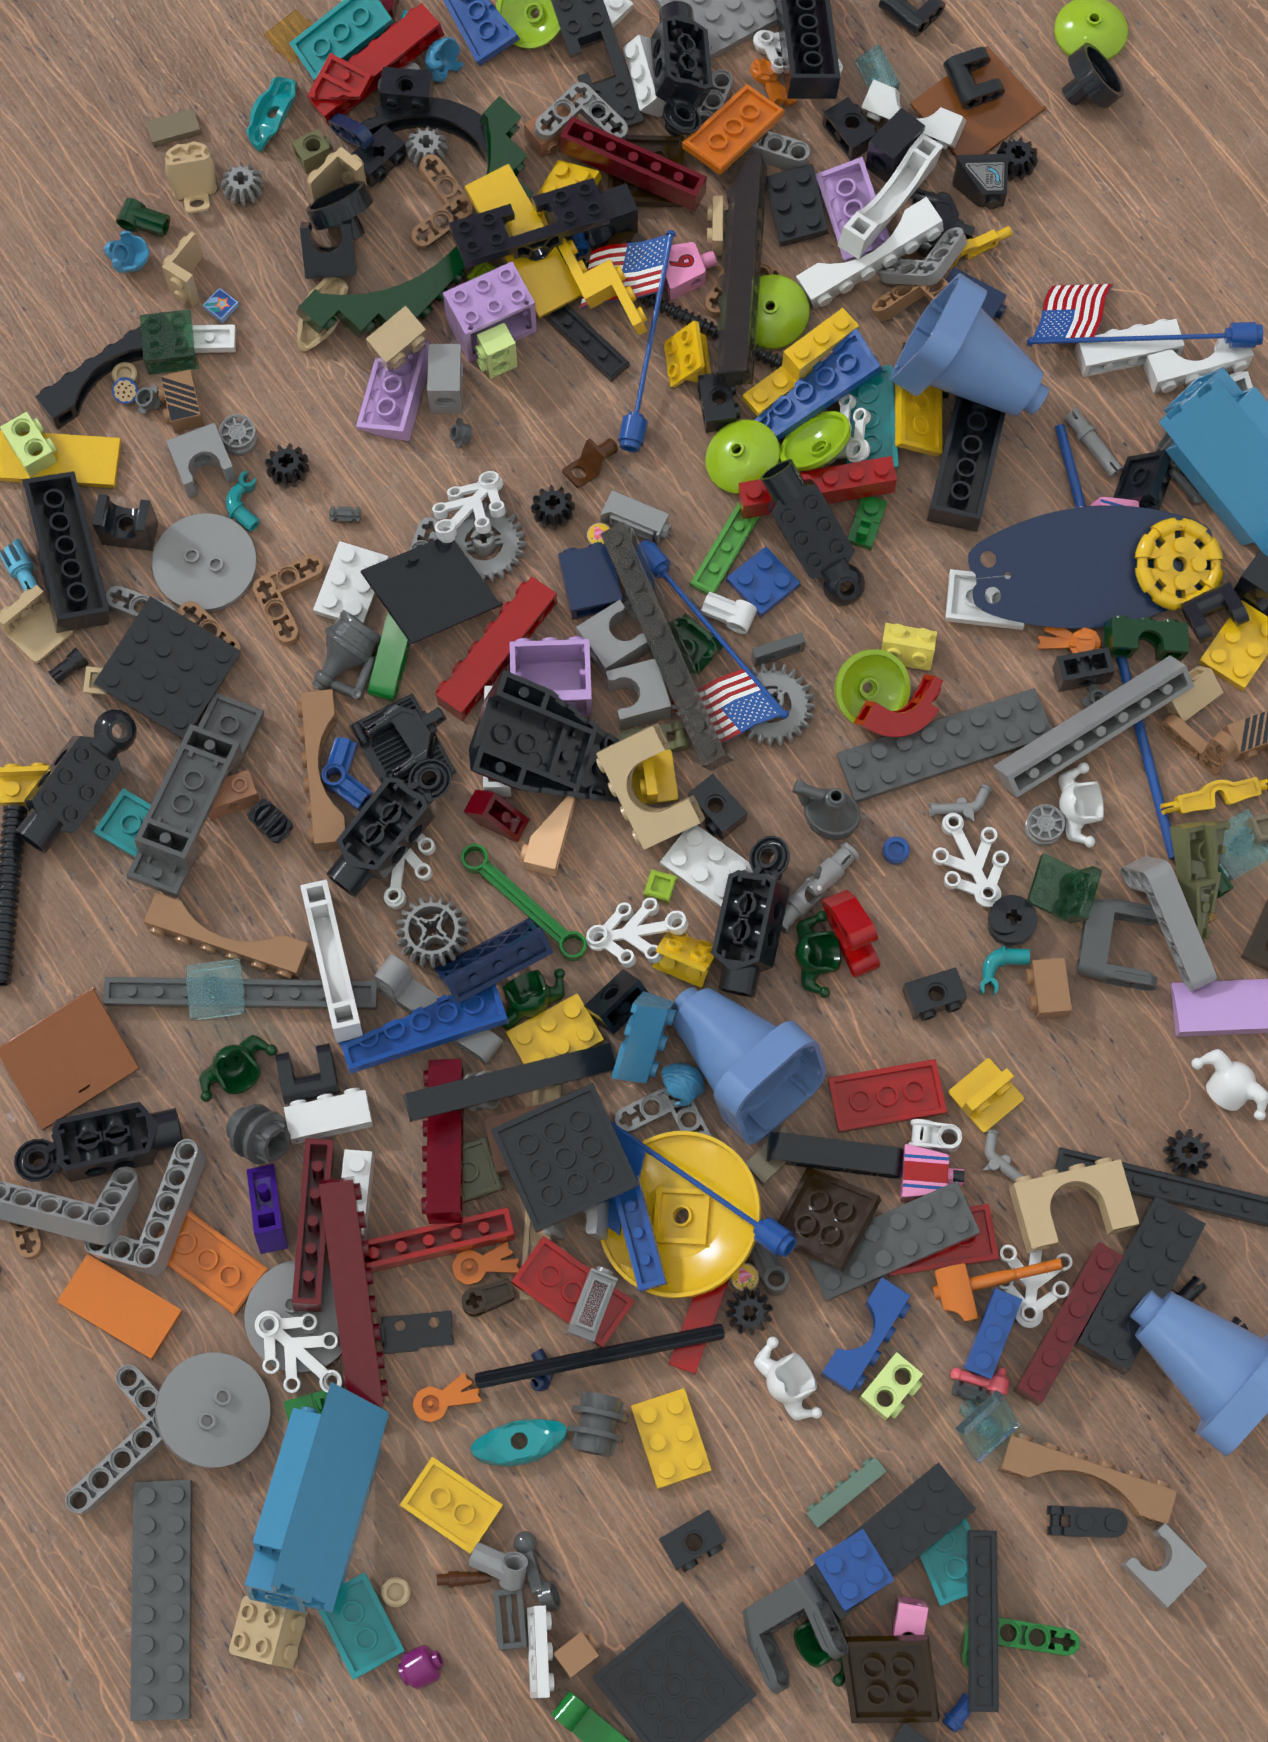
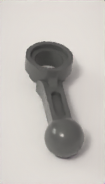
(547, 1592)

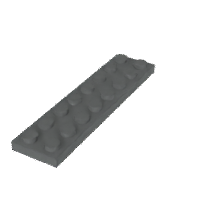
(944, 745)
(161, 1600)

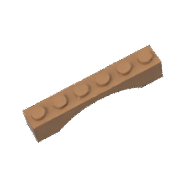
(319, 719)
(279, 954)
(1145, 1499)

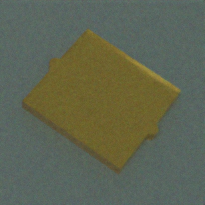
(285, 32)

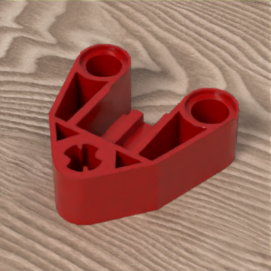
(853, 931)

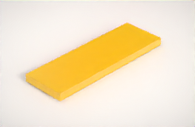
(546, 279)
(90, 457)

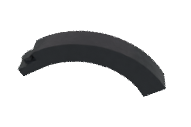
(444, 115)

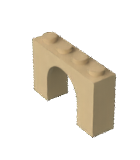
(649, 823)
(1103, 1181)

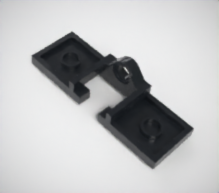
(587, 24)
(567, 211)

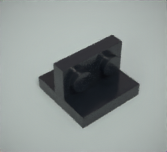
(1145, 479)

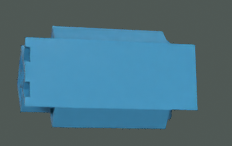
(1224, 451)
(316, 1503)

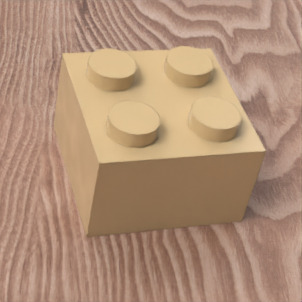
(397, 339)

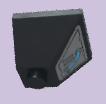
(982, 178)

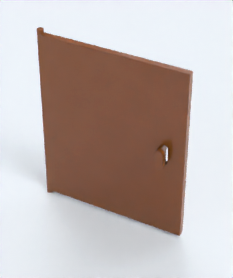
(987, 123)
(67, 1058)

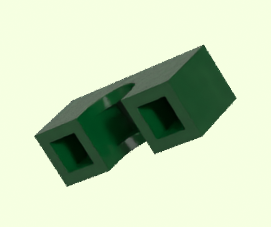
(1165, 636)

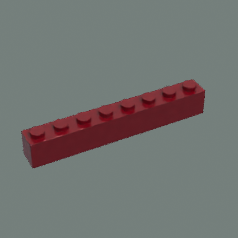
(351, 1289)

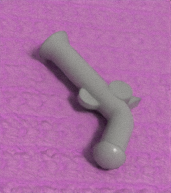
(962, 806)
(995, 1161)

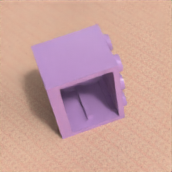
(488, 302)
(557, 666)

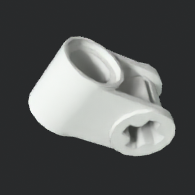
(932, 1135)

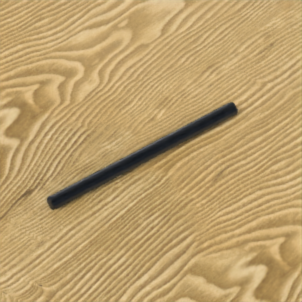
(599, 1356)

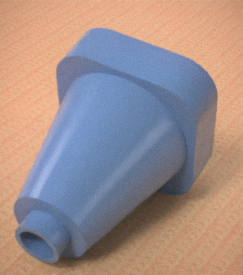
(968, 354)
(751, 1064)
(1211, 1364)

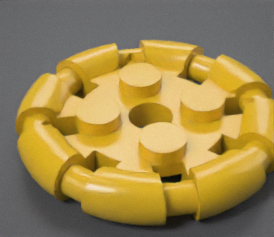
(1193, 561)

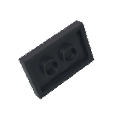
(796, 205)

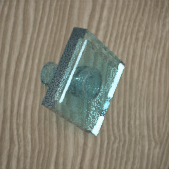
(1241, 852)
(215, 989)
(986, 1425)

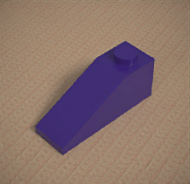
(266, 1209)

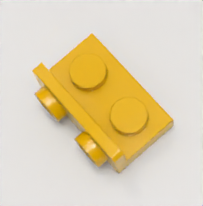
(18, 782)

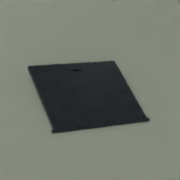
(430, 589)

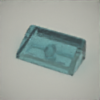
(876, 66)

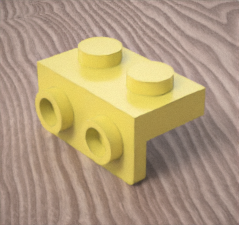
(910, 645)

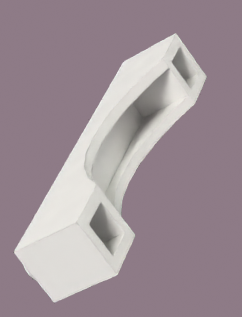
(873, 218)
(826, 281)
(331, 961)

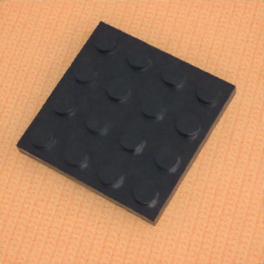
(167, 668)
(564, 1157)
(674, 1682)

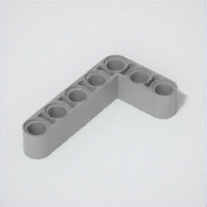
(786, 146)
(1166, 897)
(397, 984)
(73, 1217)
(158, 1218)
(130, 1445)

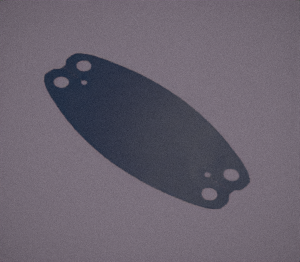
(1071, 567)

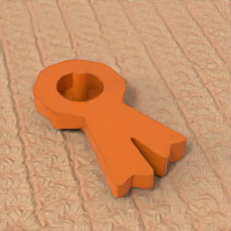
(762, 73)
(1079, 641)
(471, 1266)
(431, 1403)

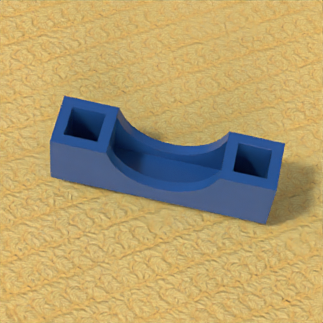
(885, 1306)

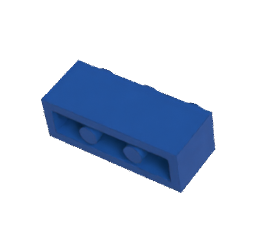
(992, 1333)

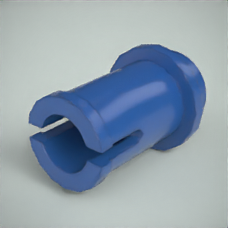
(581, 243)
(957, 1714)

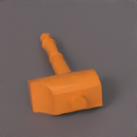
(957, 1288)

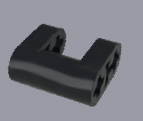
(910, 17)
(967, 91)
(1209, 603)
(310, 1085)

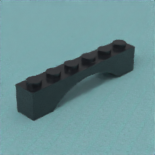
(65, 398)

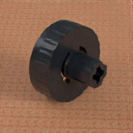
(1093, 78)
(341, 206)

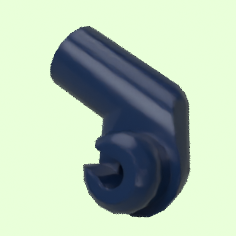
(543, 1382)

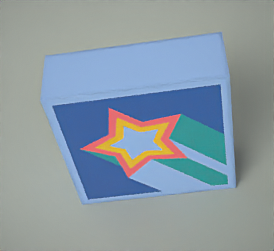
(220, 305)

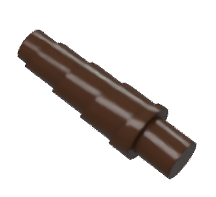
(457, 1578)

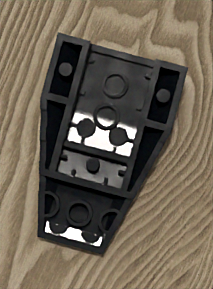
(538, 742)

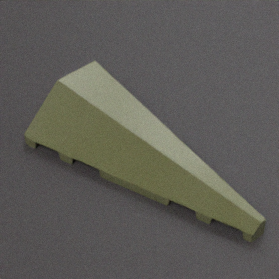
(1197, 858)

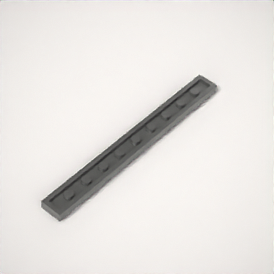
(257, 993)

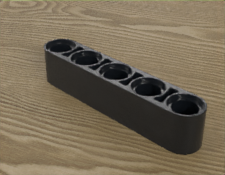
(835, 1155)

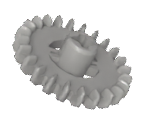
(508, 538)
(778, 685)

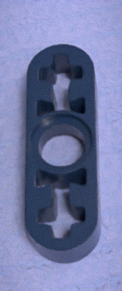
(351, 131)

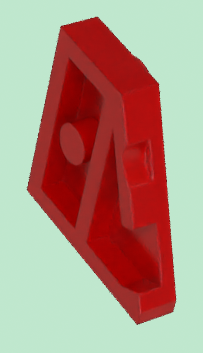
(340, 81)

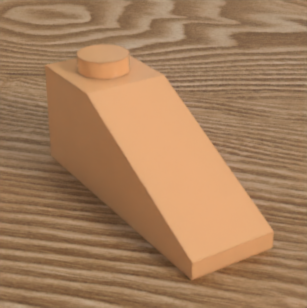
(548, 840)

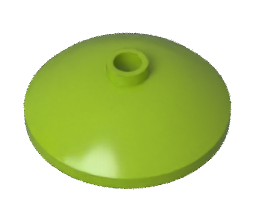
(1074, 27)
(531, 31)
(788, 319)
(817, 441)
(758, 454)
(886, 679)

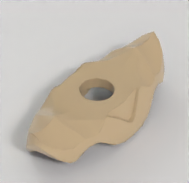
(306, 336)

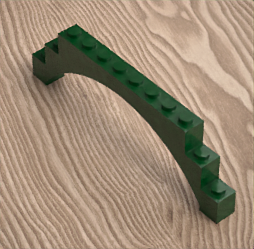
(418, 294)

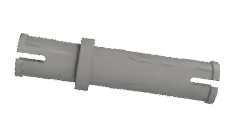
(1087, 434)

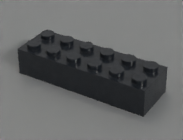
(808, 49)
(966, 465)
(65, 551)
(1149, 1263)
(908, 1526)

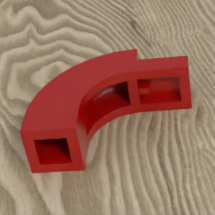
(906, 720)

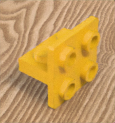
(687, 355)
(655, 779)
(685, 958)
(986, 1095)

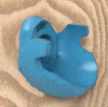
(443, 57)
(128, 253)
(683, 1082)

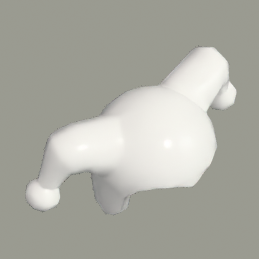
(1080, 804)
(1232, 1083)
(788, 1380)

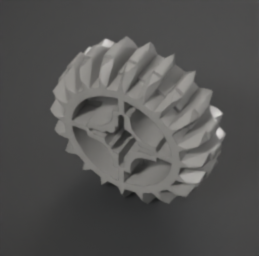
(438, 922)

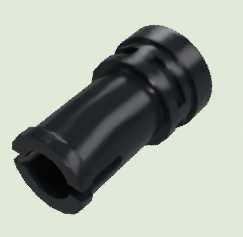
(73, 662)

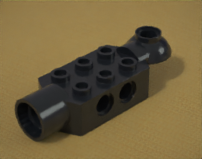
(681, 67)
(813, 532)
(76, 781)
(388, 826)
(752, 918)
(100, 1143)

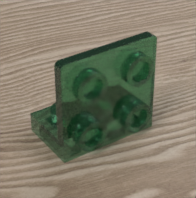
(168, 342)
(1063, 889)

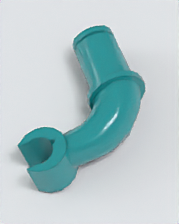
(236, 507)
(998, 958)

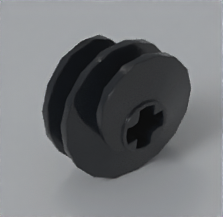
(1000, 926)

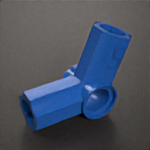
(340, 763)

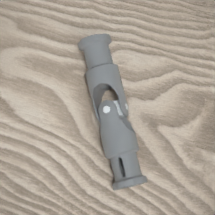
(825, 876)

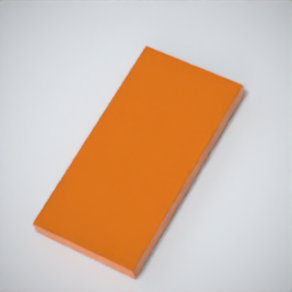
(733, 129)
(214, 1263)
(120, 1306)

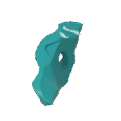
(278, 96)
(496, 1448)

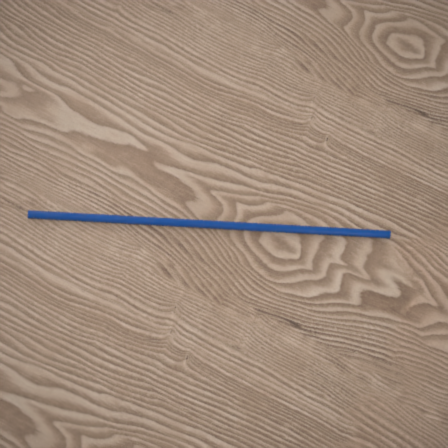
(1122, 663)

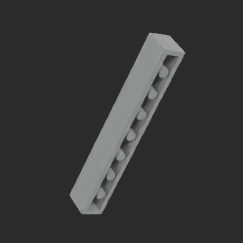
(1094, 726)

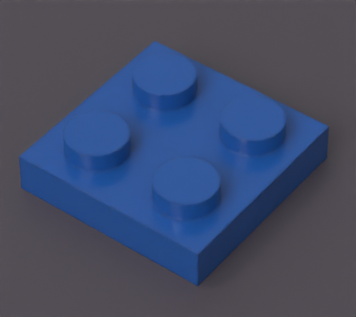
(763, 581)
(853, 1570)

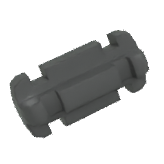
(345, 514)
(969, 1391)

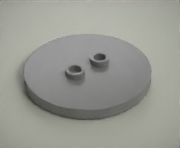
(204, 562)
(275, 1293)
(212, 1410)

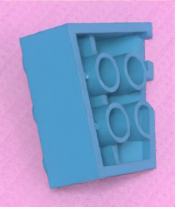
(644, 1038)

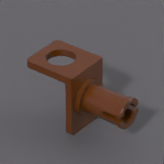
(590, 461)

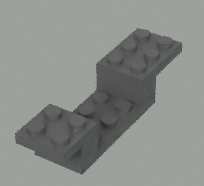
(188, 791)

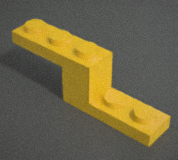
(602, 284)
(799, 361)

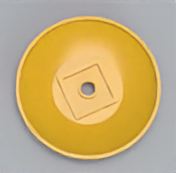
(713, 1239)

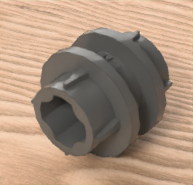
(258, 1134)
(597, 1424)

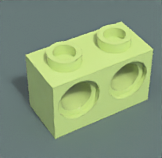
(496, 351)
(26, 445)
(886, 1383)

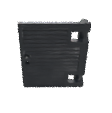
(390, 748)

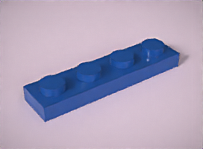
(640, 1239)

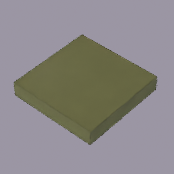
(479, 1171)

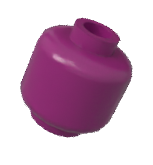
(420, 1667)

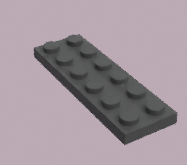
(902, 1239)

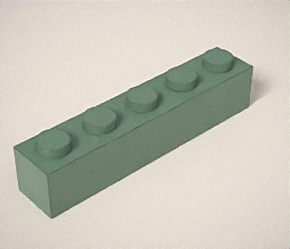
(845, 1492)

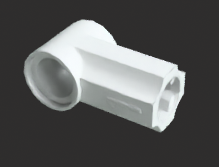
(734, 614)

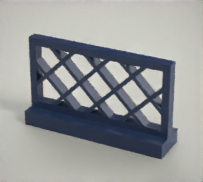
(493, 962)

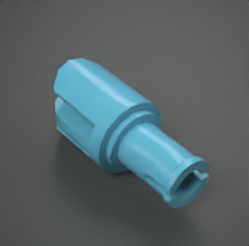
(19, 564)

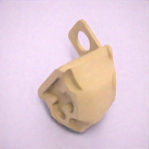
(191, 174)

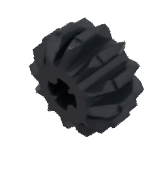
(1021, 157)
(278, 464)
(556, 516)
(270, 821)
(1181, 1142)
(738, 1310)

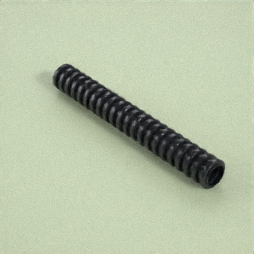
(9, 883)

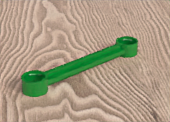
(523, 902)

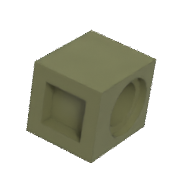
(302, 150)

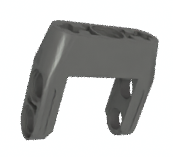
(1096, 944)
(780, 1609)

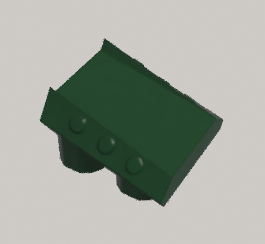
(698, 641)

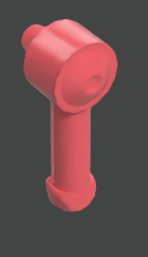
(998, 1382)

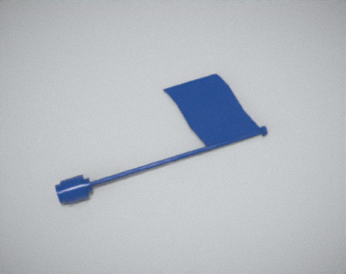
(767, 1232)

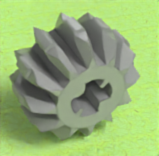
(426, 143)
(242, 184)

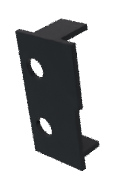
(417, 1332)

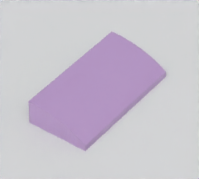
(844, 193)
(394, 397)
(1221, 1008)

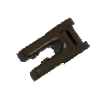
(492, 1296)

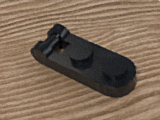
(1087, 1522)

